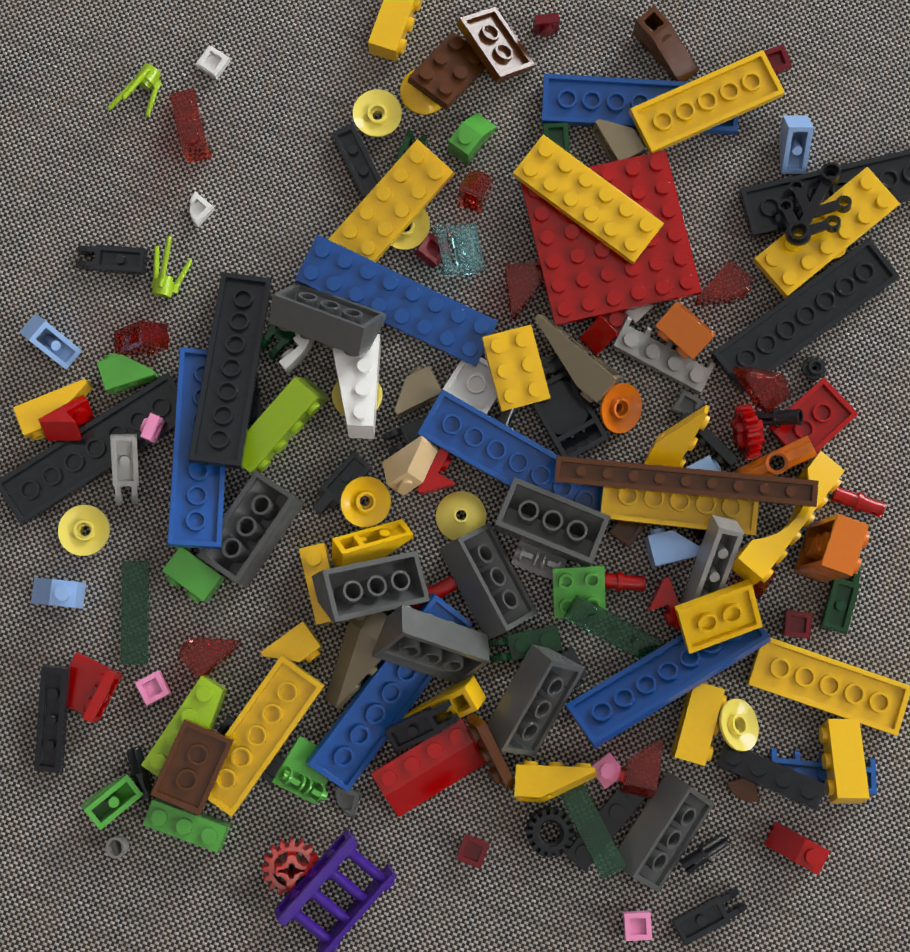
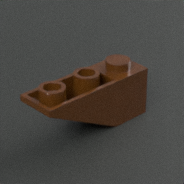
(664, 44)

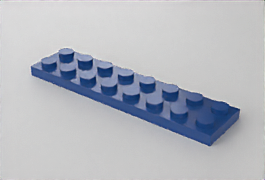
(589, 98)
(407, 303)
(498, 449)
(195, 488)
(654, 684)
(377, 704)

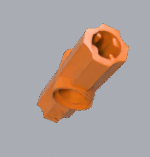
(792, 453)

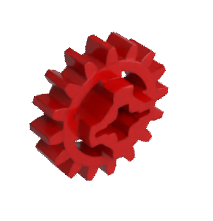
(747, 432)
(279, 865)

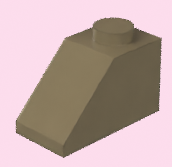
(618, 140)
(417, 391)

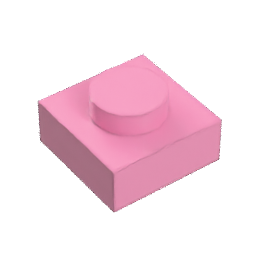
(151, 428)
(153, 688)
(607, 770)
(637, 925)

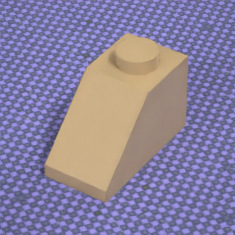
(409, 465)

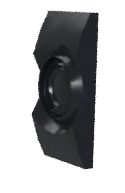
(567, 415)

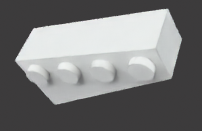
(359, 389)

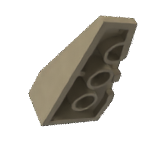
(588, 373)
(355, 658)

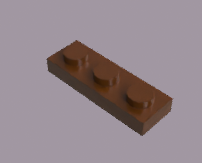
(489, 751)

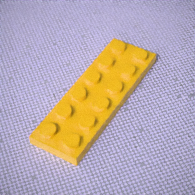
(706, 102)
(587, 199)
(393, 203)
(793, 265)
(676, 509)
(830, 685)
(263, 730)

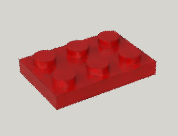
(823, 413)

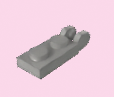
(124, 465)

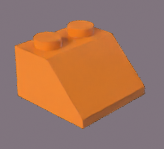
(684, 330)

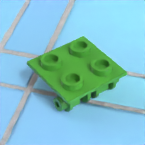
(583, 581)
(298, 776)

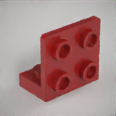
(91, 686)

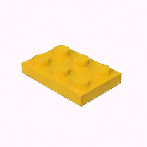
(515, 368)
(718, 616)

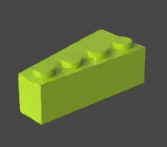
(200, 706)

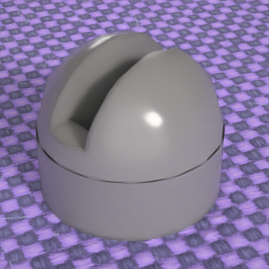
(114, 848)

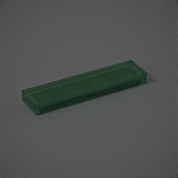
(135, 612)
(611, 628)
(593, 831)

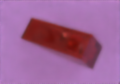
(190, 126)

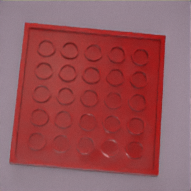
(590, 278)

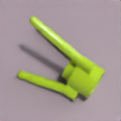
(147, 78)
(163, 284)

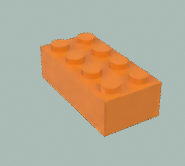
(832, 548)

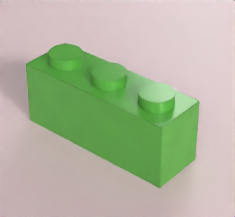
(185, 825)

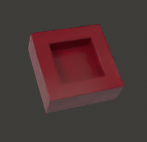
(546, 24)
(778, 59)
(429, 251)
(797, 624)
(472, 850)

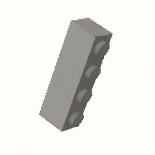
(714, 558)

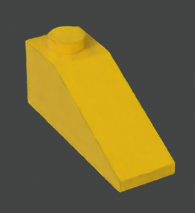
(32, 410)
(370, 543)
(464, 698)

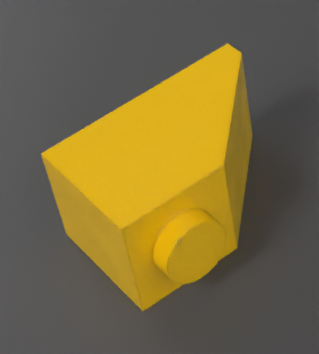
(296, 645)

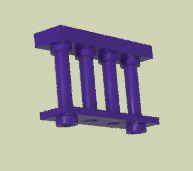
(325, 869)

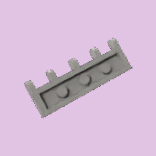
(661, 357)

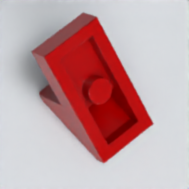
(603, 331)
(64, 422)
(434, 480)
(665, 596)

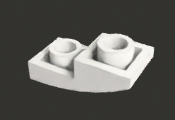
(294, 357)

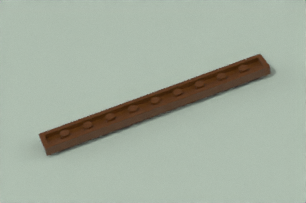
(686, 481)

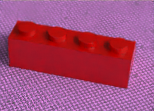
(428, 768)

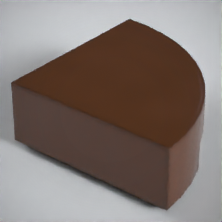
(743, 790)

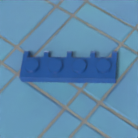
(815, 770)

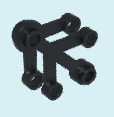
(813, 208)

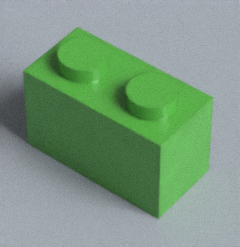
(193, 574)

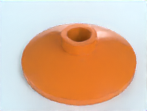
(628, 409)

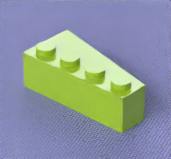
(281, 422)

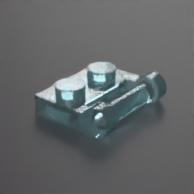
(465, 246)

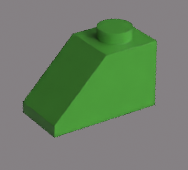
(470, 138)
(123, 373)
(111, 801)

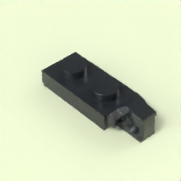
(331, 490)

